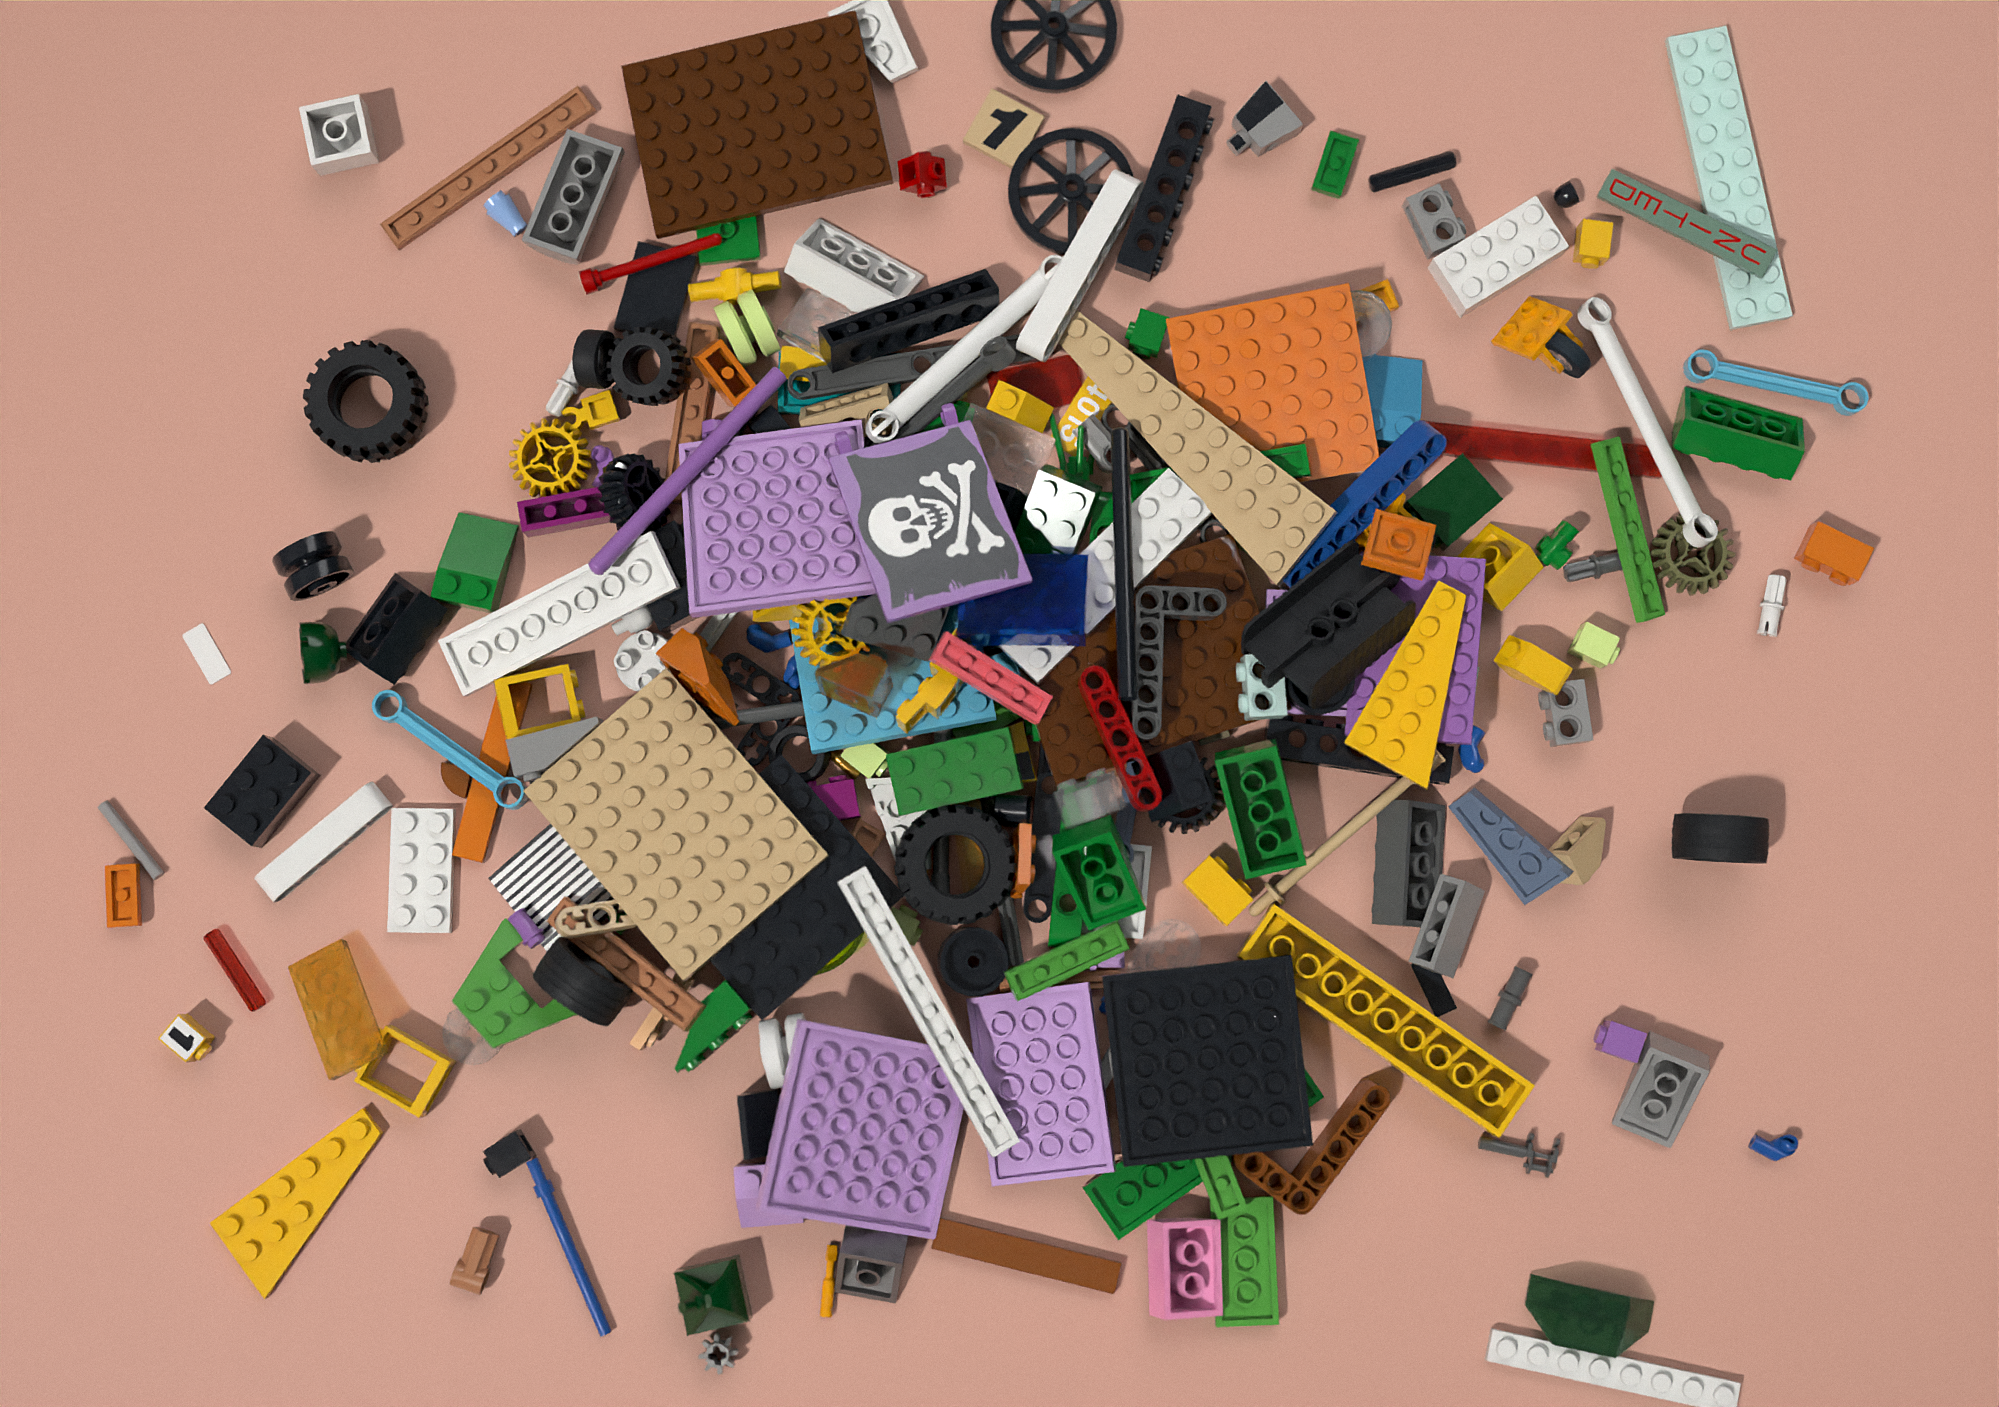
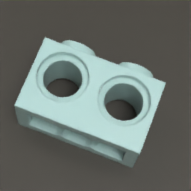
(1253, 686)

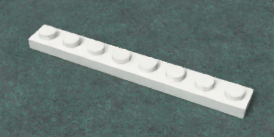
(1615, 1373)

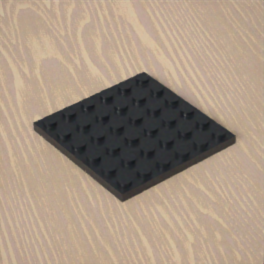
(811, 919)
(1207, 1060)

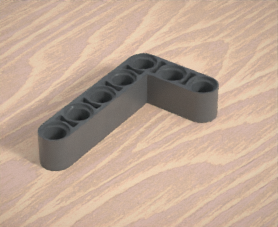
(1154, 648)

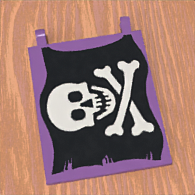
(928, 519)

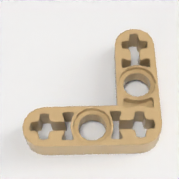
(580, 930)

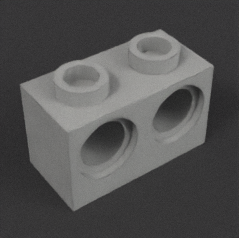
(1426, 223)
(1575, 712)

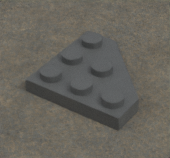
(909, 636)

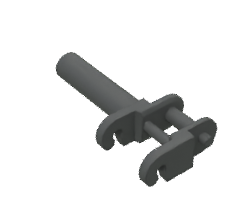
(1523, 1151)

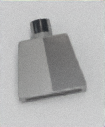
(1263, 123)

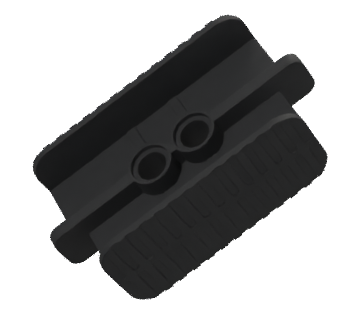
(1322, 666)

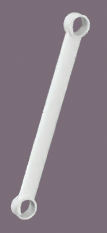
(962, 353)
(1647, 422)

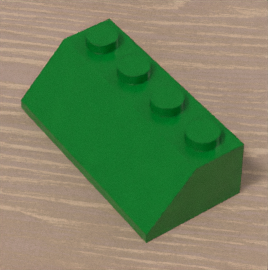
(1738, 434)

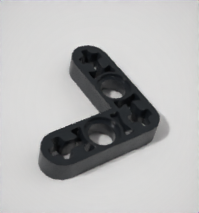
(769, 697)

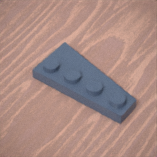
(1515, 853)

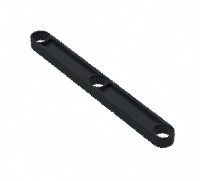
(1045, 824)

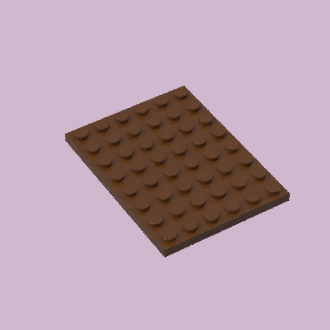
(756, 124)
(1197, 673)

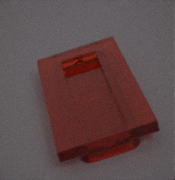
(1050, 381)

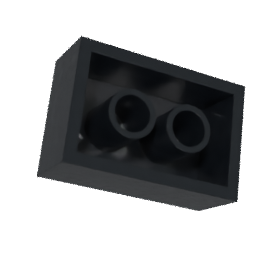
(673, 609)
(262, 791)

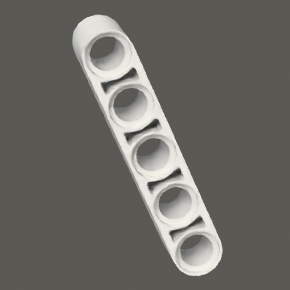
(323, 842)

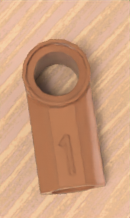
(472, 1269)

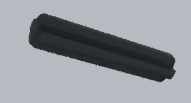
(1412, 171)

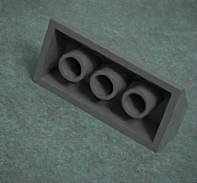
(1407, 861)

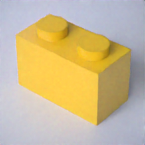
(1218, 890)

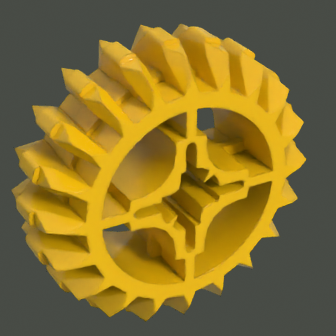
(537, 436)
(823, 636)

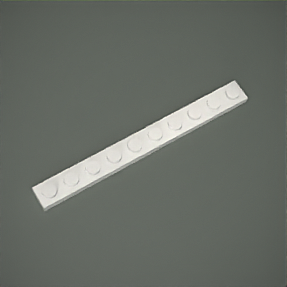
(928, 1011)

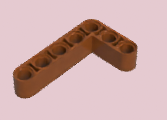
(1319, 1153)

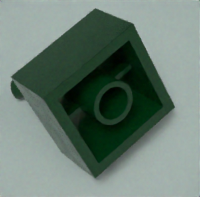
(713, 1295)

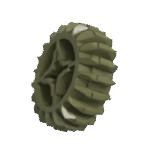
(1699, 563)

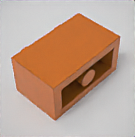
(724, 372)
(1833, 554)

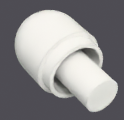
(634, 621)

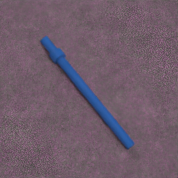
(545, 1189)

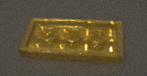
(337, 1009)

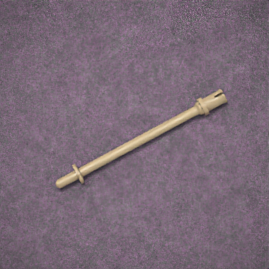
(1275, 892)

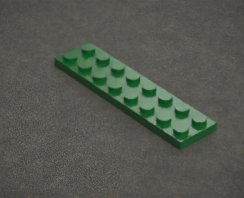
(1141, 1191)

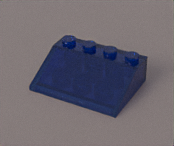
(1034, 614)

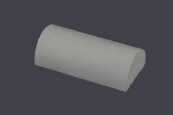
(572, 197)

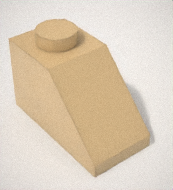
(1581, 848)

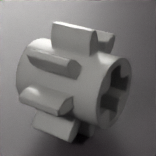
(712, 1360)

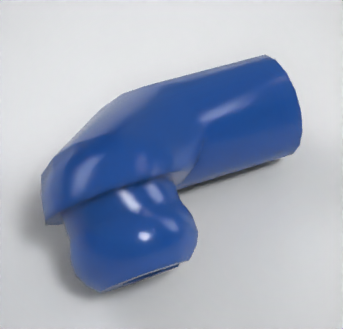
(1470, 755)

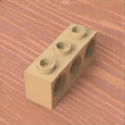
(855, 405)

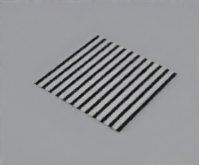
(545, 874)

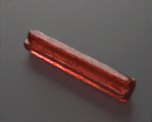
(234, 970)

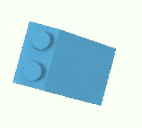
(1394, 395)

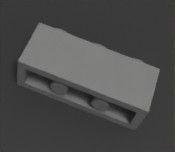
(1446, 925)

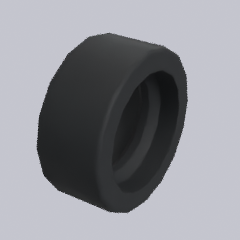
(590, 358)
(786, 734)

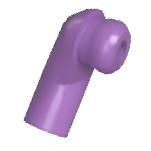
(602, 457)

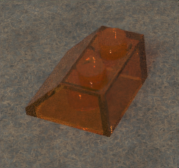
(856, 682)

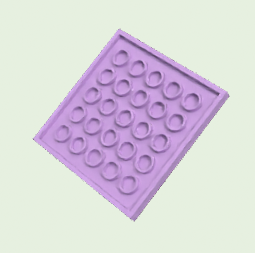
(771, 523)
(861, 1132)

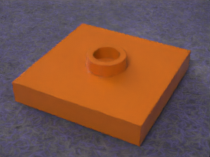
(1398, 544)

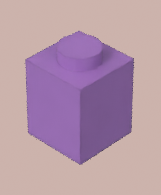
(1619, 1041)

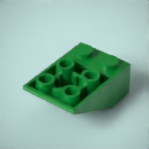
(722, 1013)

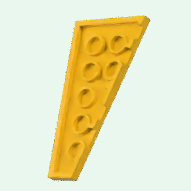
(1408, 704)
(284, 1211)

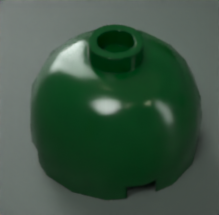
(320, 652)

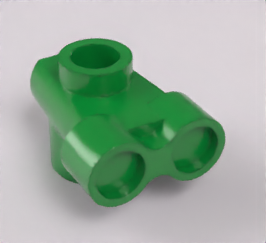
(1553, 548)

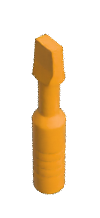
(828, 1283)

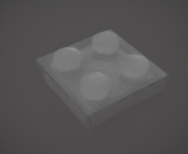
(806, 316)

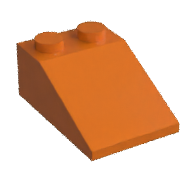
(699, 673)

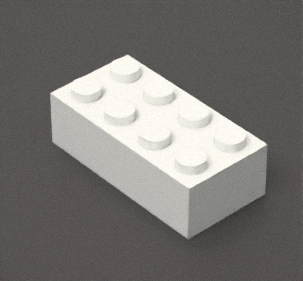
(1498, 256)

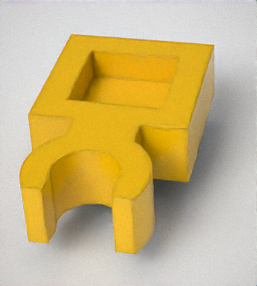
(597, 411)

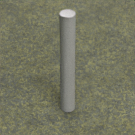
(130, 840)

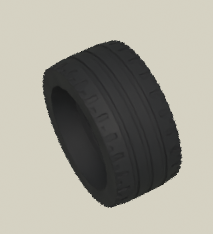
(1720, 838)
(581, 983)

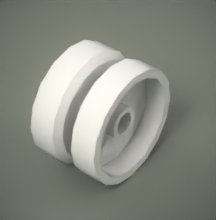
(776, 1048)

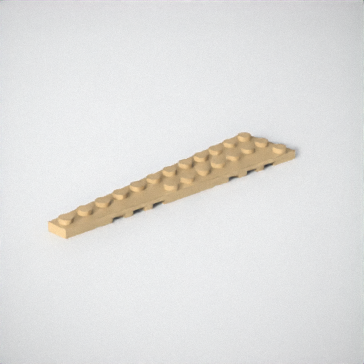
(1241, 487)

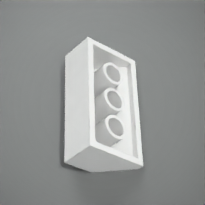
(849, 269)

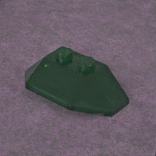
(1587, 1316)

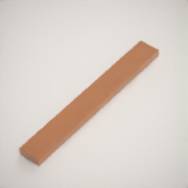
(488, 168)

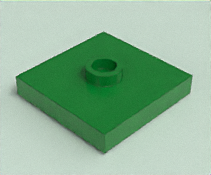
(738, 243)

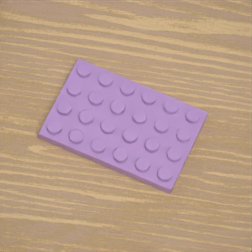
(1048, 1081)

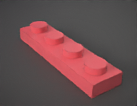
(990, 678)

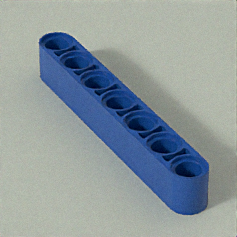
(1373, 490)

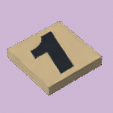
(1003, 128)

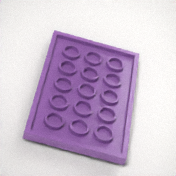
(1467, 577)

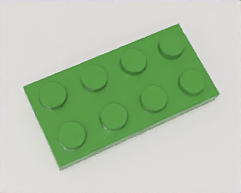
(1249, 1265)

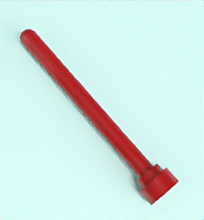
(594, 279)

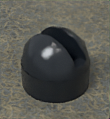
(1566, 195)

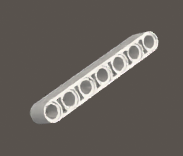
(1079, 265)

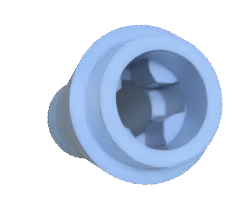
(504, 211)

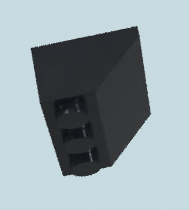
(395, 629)

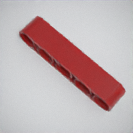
(1119, 722)

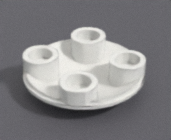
(637, 659)

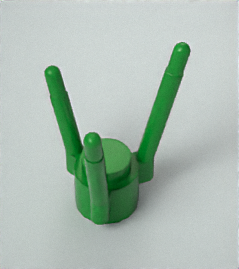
(1077, 464)

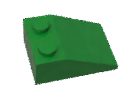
(475, 563)
(1098, 872)

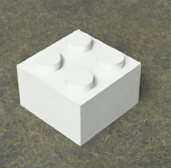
(339, 134)

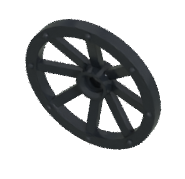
(1053, 38)
(1064, 196)

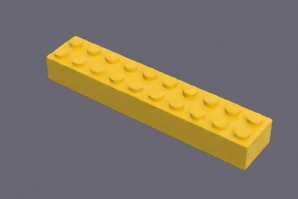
(1391, 1023)

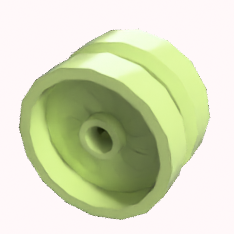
(747, 328)

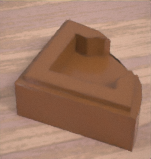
(455, 779)

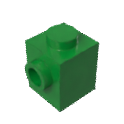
(1146, 334)

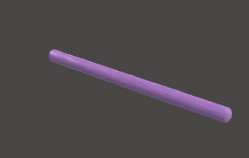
(686, 471)

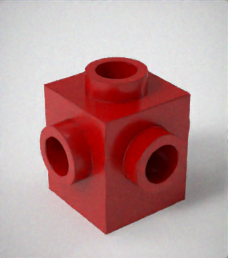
(922, 174)

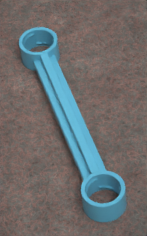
(1776, 382)
(449, 749)

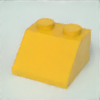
(1508, 564)

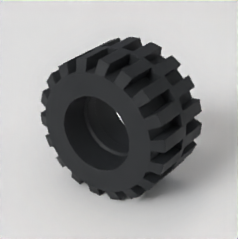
(625, 366)

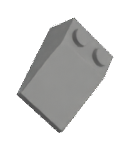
(538, 751)
(1661, 1089)

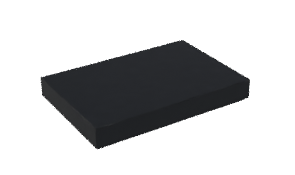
(655, 294)

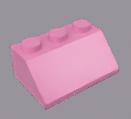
(1184, 1268)

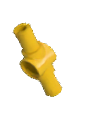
(733, 283)

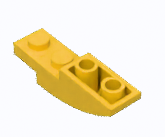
(933, 697)

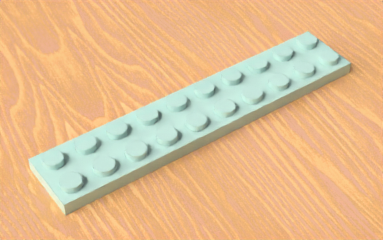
(1726, 168)

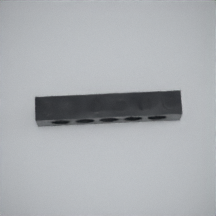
(1184, 115)
(907, 321)
(1341, 756)

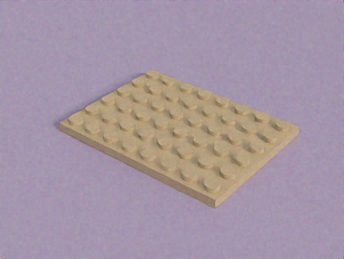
(675, 824)

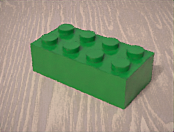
(954, 771)
(1260, 808)

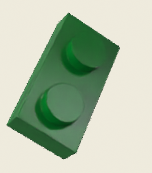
(1334, 164)

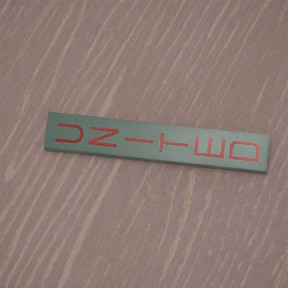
(1686, 223)

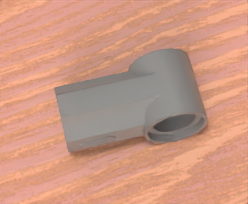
(1096, 441)

